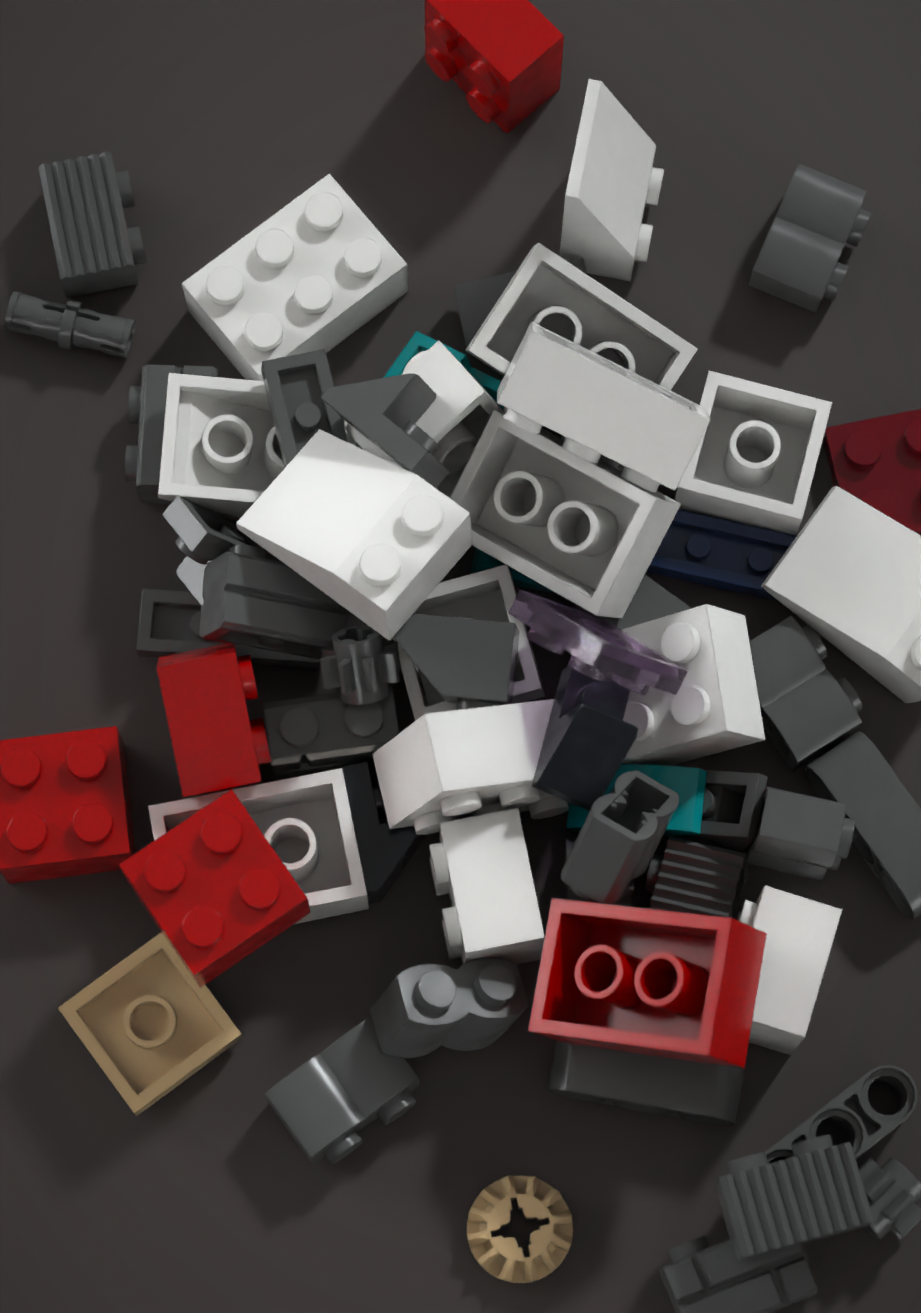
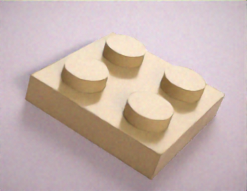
(149, 1024)

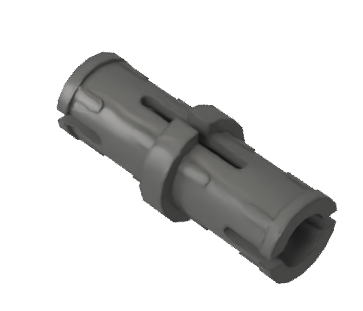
(70, 324)

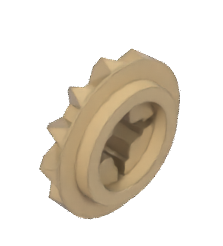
(502, 1255)

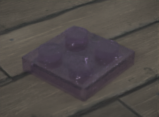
(596, 645)

